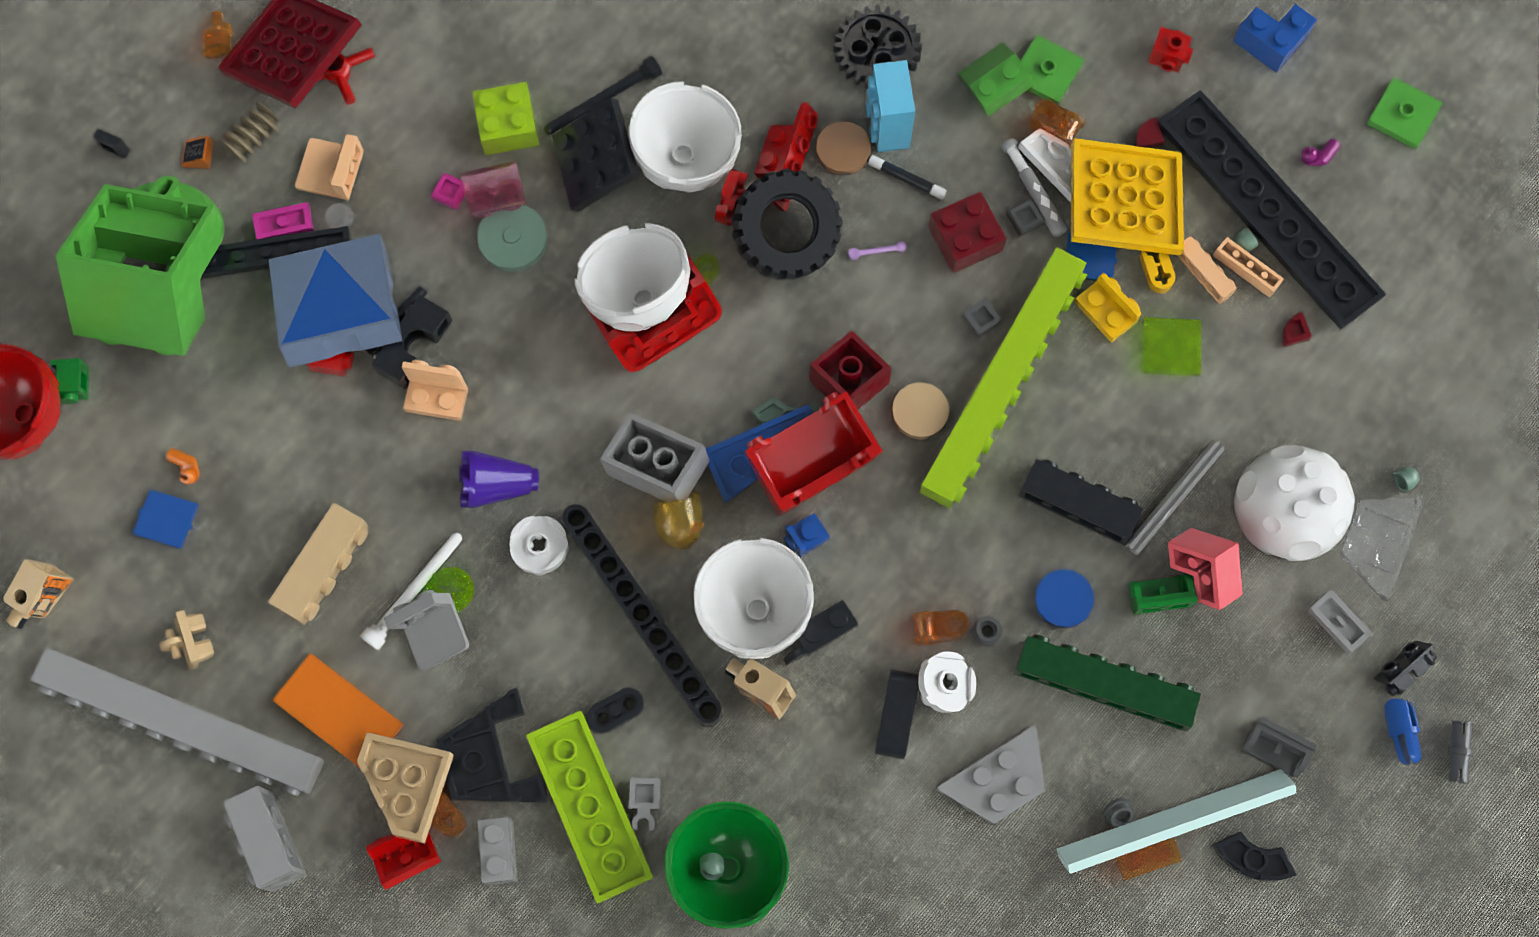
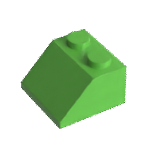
(996, 78)

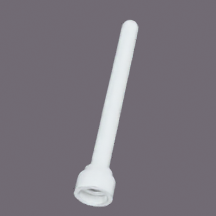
(376, 633)

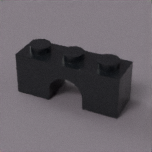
(421, 320)

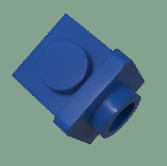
(805, 535)

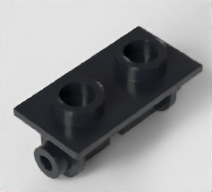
(1415, 658)

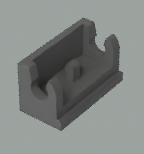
(1278, 747)

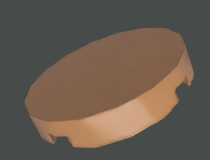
(843, 148)

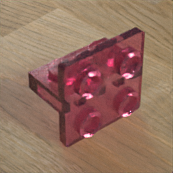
(493, 189)

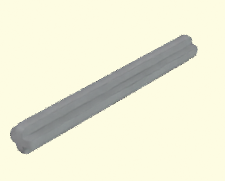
(1174, 497)

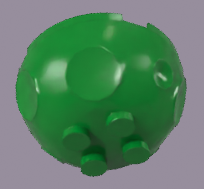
(753, 863)

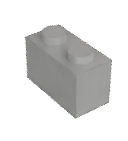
(497, 851)

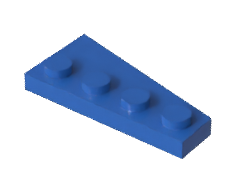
(728, 461)

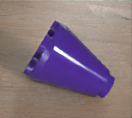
(493, 479)

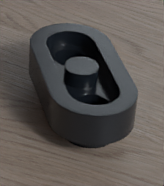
(614, 708)

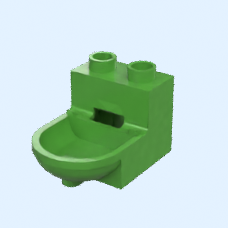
(131, 303)

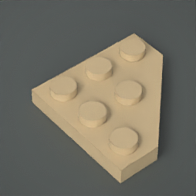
(405, 782)

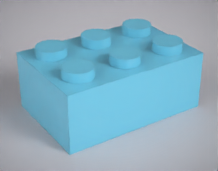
(890, 106)

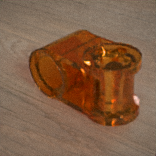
(1058, 122)
(937, 626)
(444, 809)

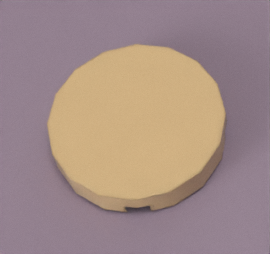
(920, 410)

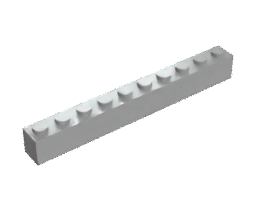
(178, 721)

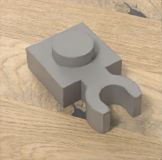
(644, 797)

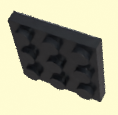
(594, 155)

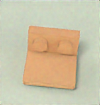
(330, 167)
(434, 390)

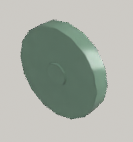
(512, 239)

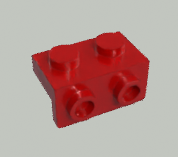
(401, 858)

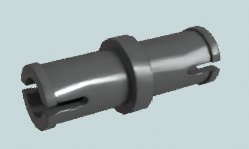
(1460, 752)

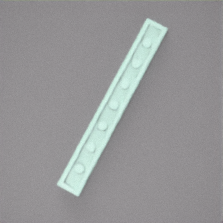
(1176, 821)

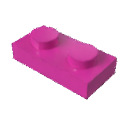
(283, 221)

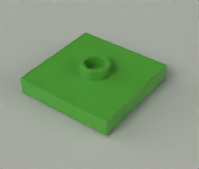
(1050, 68)
(1404, 113)

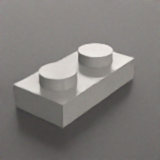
(1339, 622)

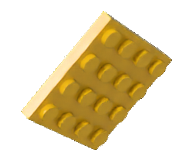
(1126, 197)

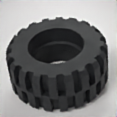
(816, 199)

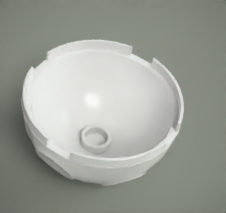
(684, 136)
(633, 276)
(1294, 502)
(753, 598)

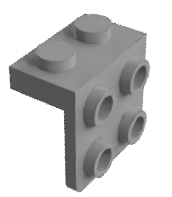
(430, 628)

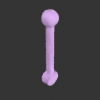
(854, 253)

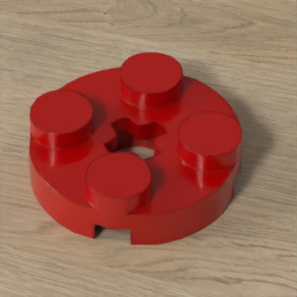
(731, 192)

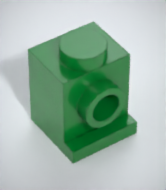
(73, 379)

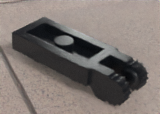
(823, 630)

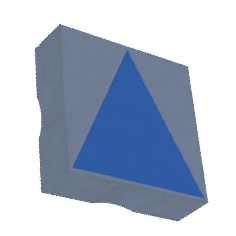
(334, 300)

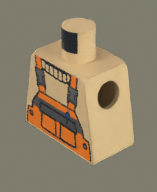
(35, 591)
(761, 686)

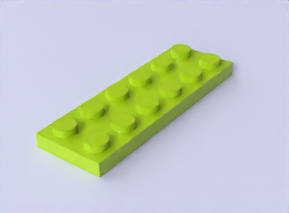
(589, 807)

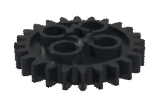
(856, 37)

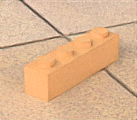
(1248, 267)
(1206, 271)

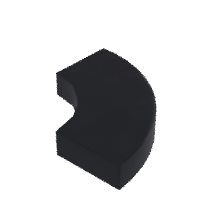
(1254, 861)

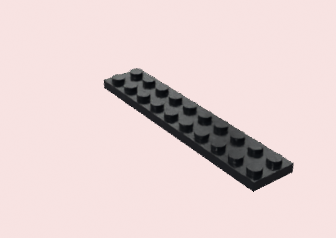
(1271, 210)

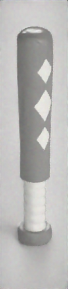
(1039, 196)

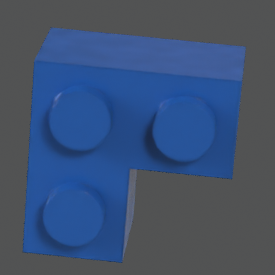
(1273, 40)

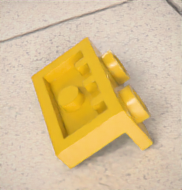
(1108, 307)

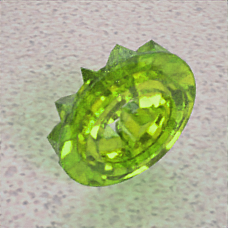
(461, 581)

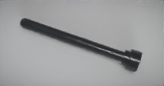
(647, 70)

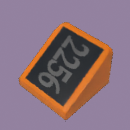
(198, 153)

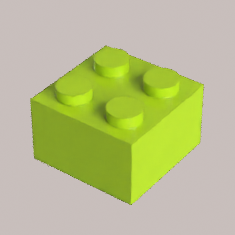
(505, 118)

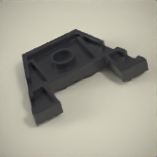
(478, 761)

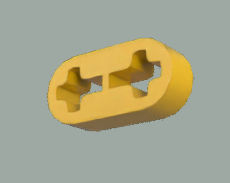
(1151, 271)

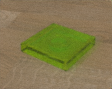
(1171, 346)

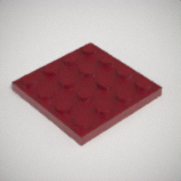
(289, 48)

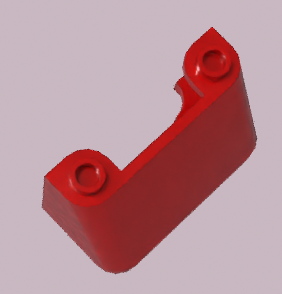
(690, 318)
(813, 453)

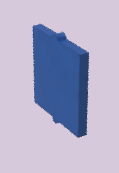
(1098, 258)
(165, 519)

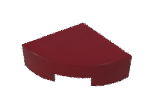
(1149, 134)
(1296, 331)

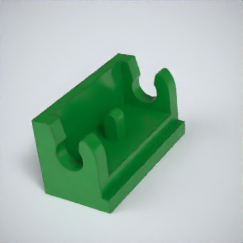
(1162, 594)

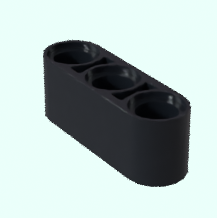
(897, 714)

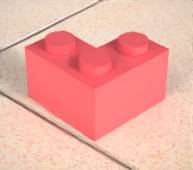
(1211, 562)

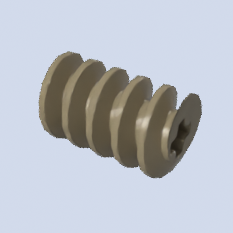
(250, 131)

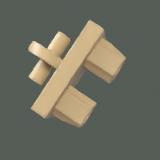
(186, 626)

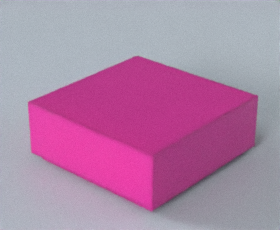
(449, 191)

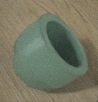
(1246, 239)
(1406, 478)
(711, 866)

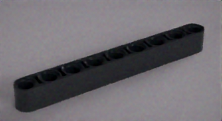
(638, 600)

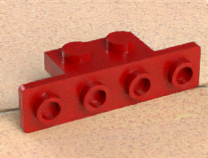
(787, 146)

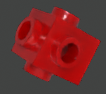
(1171, 50)

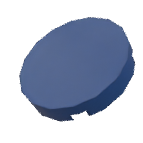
(1064, 598)

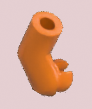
(188, 465)

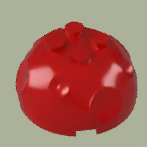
(27, 402)

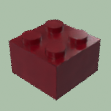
(966, 232)
(851, 368)

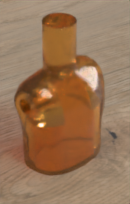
(217, 37)

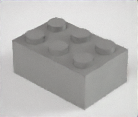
(654, 459)
(263, 839)

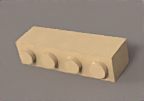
(319, 564)

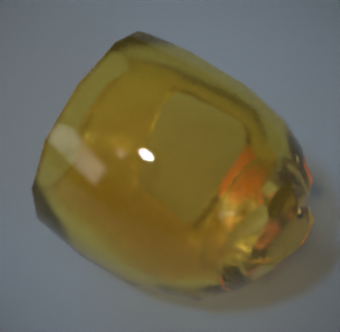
(679, 521)

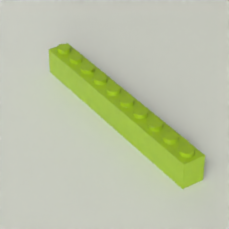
(1003, 377)

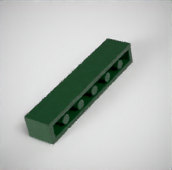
(1108, 683)

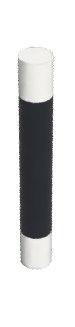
(907, 177)

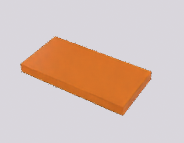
(334, 708)

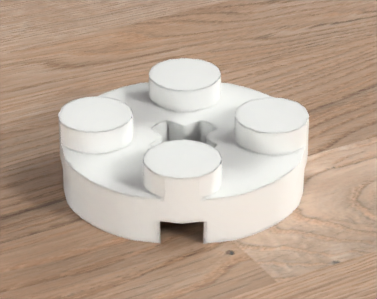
(538, 528)
(931, 682)

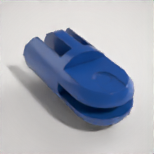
(1403, 728)

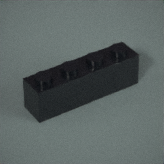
(1081, 501)

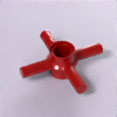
(342, 74)

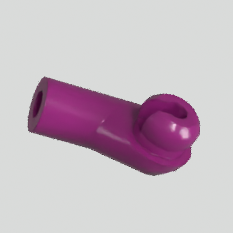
(1321, 157)

